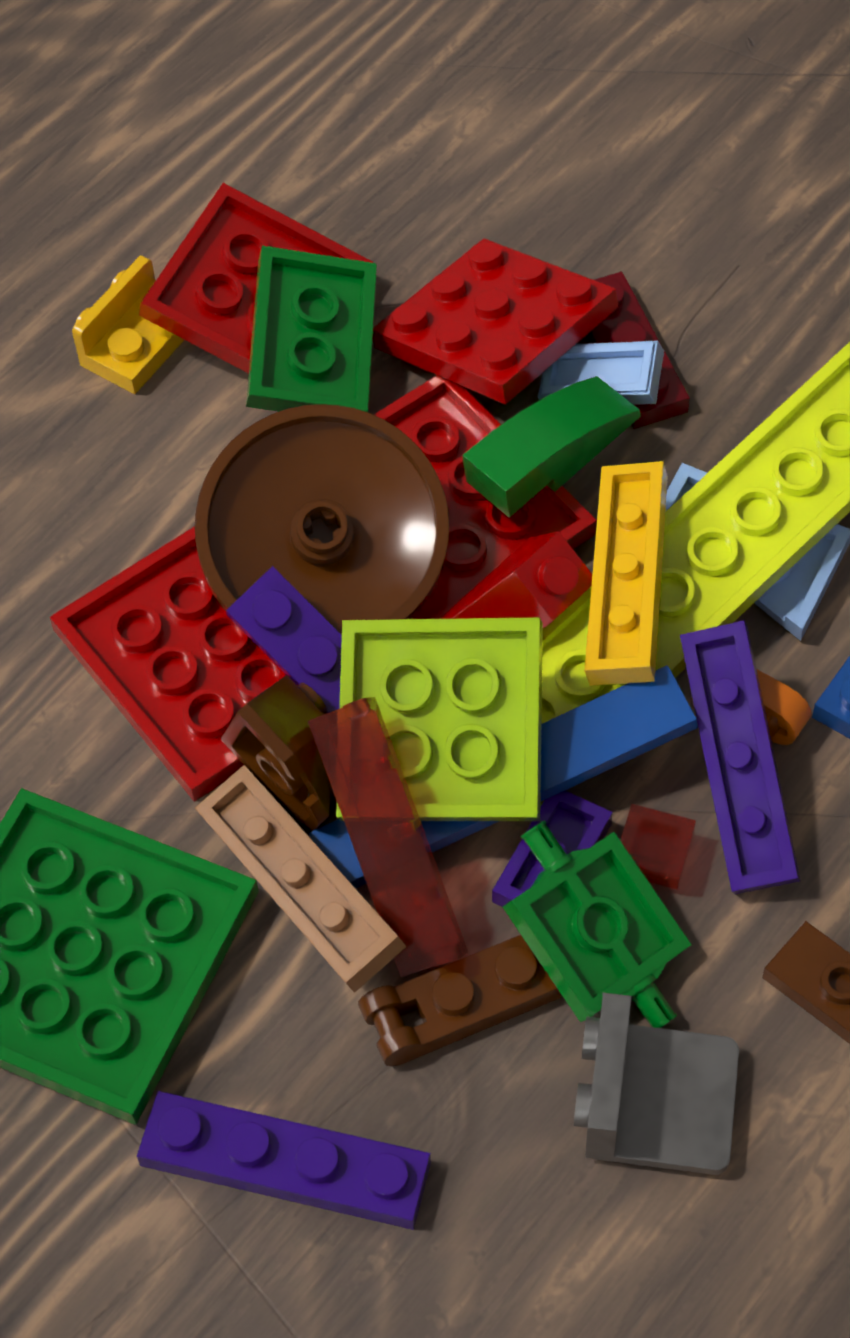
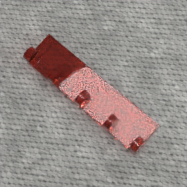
(388, 834)

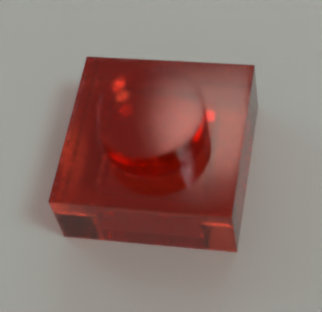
(658, 843)

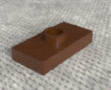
(815, 977)

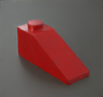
(530, 583)

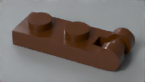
(457, 1000)

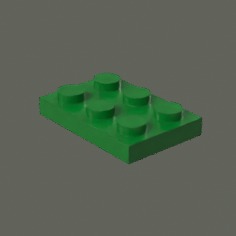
(311, 331)

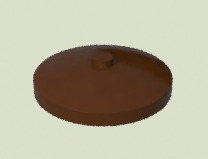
(332, 506)

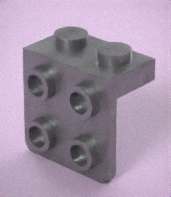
(656, 1093)

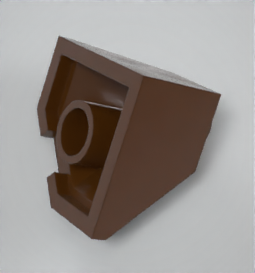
(280, 750)

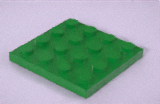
(104, 951)

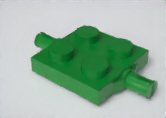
(597, 926)

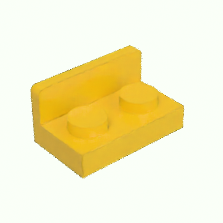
(117, 340)

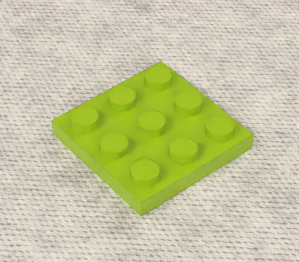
(456, 708)

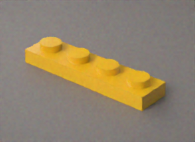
(627, 574)

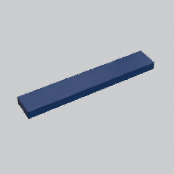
(572, 751)

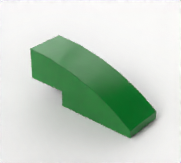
(547, 443)

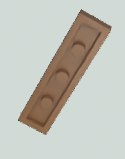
(300, 878)

